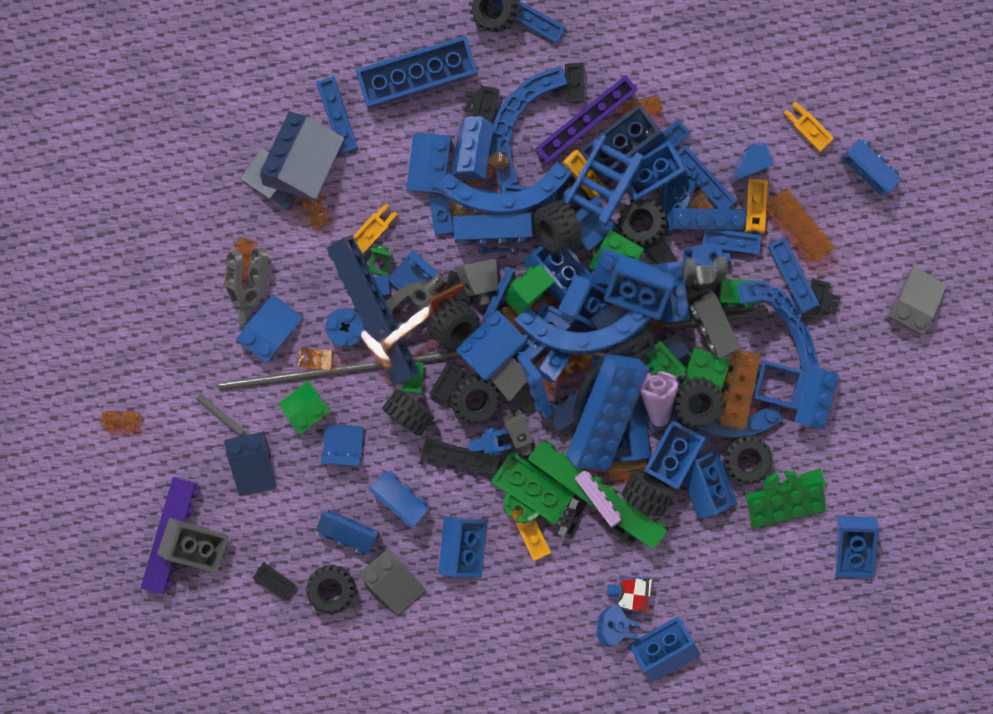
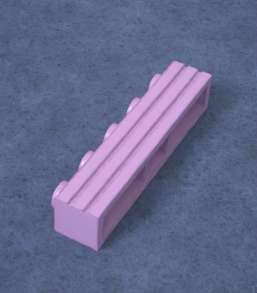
(598, 498)

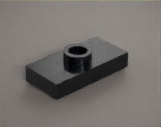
(445, 382)
(273, 580)

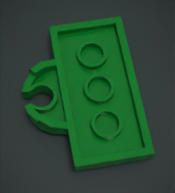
(530, 491)
(785, 500)

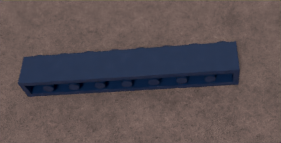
(371, 305)
(564, 412)

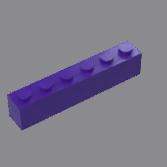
(586, 119)
(178, 507)

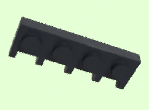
(460, 457)

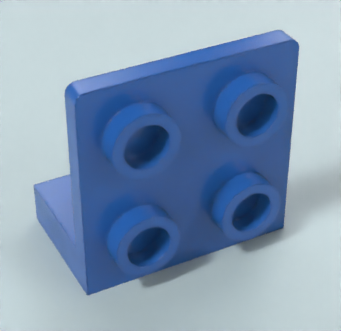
(591, 229)
(412, 270)
(342, 444)

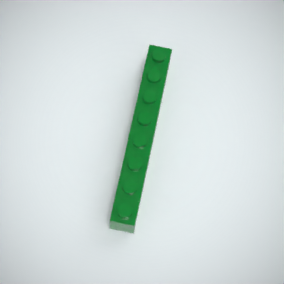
(565, 472)

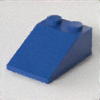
(269, 328)
(856, 546)

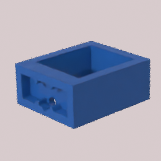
(797, 390)

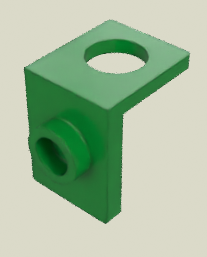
(380, 253)
(415, 383)

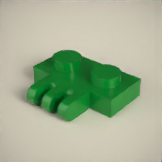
(664, 361)

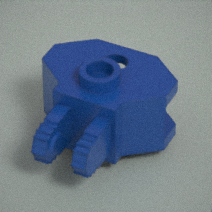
(489, 442)
(614, 627)

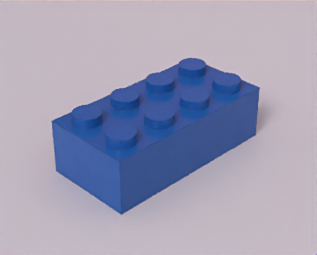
(492, 227)

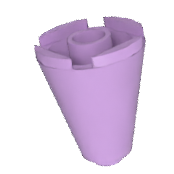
(659, 397)

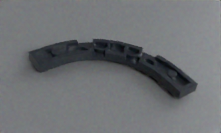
(631, 348)

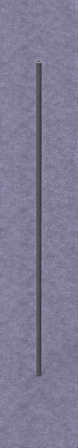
(435, 356)

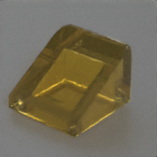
(457, 210)

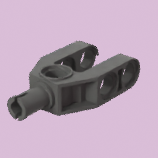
(704, 276)
(413, 291)
(246, 295)

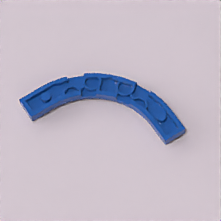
(511, 110)
(505, 203)
(783, 304)
(581, 342)
(756, 422)

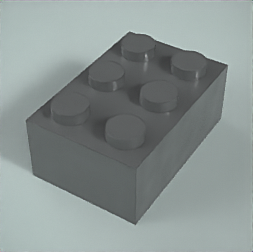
(714, 324)
(192, 545)

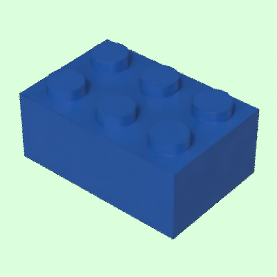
(639, 288)
(584, 300)

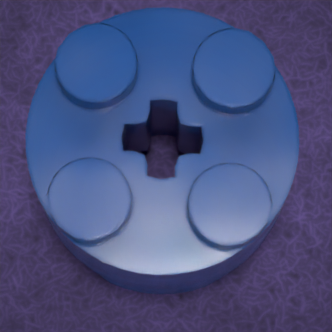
(334, 326)

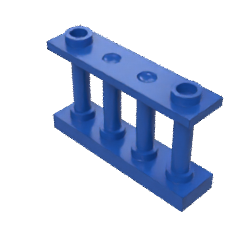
(623, 181)

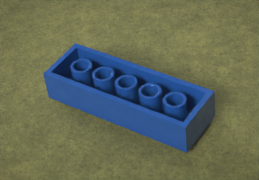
(416, 72)
(607, 412)

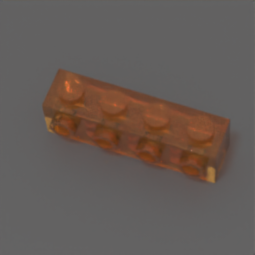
(800, 225)
(740, 389)

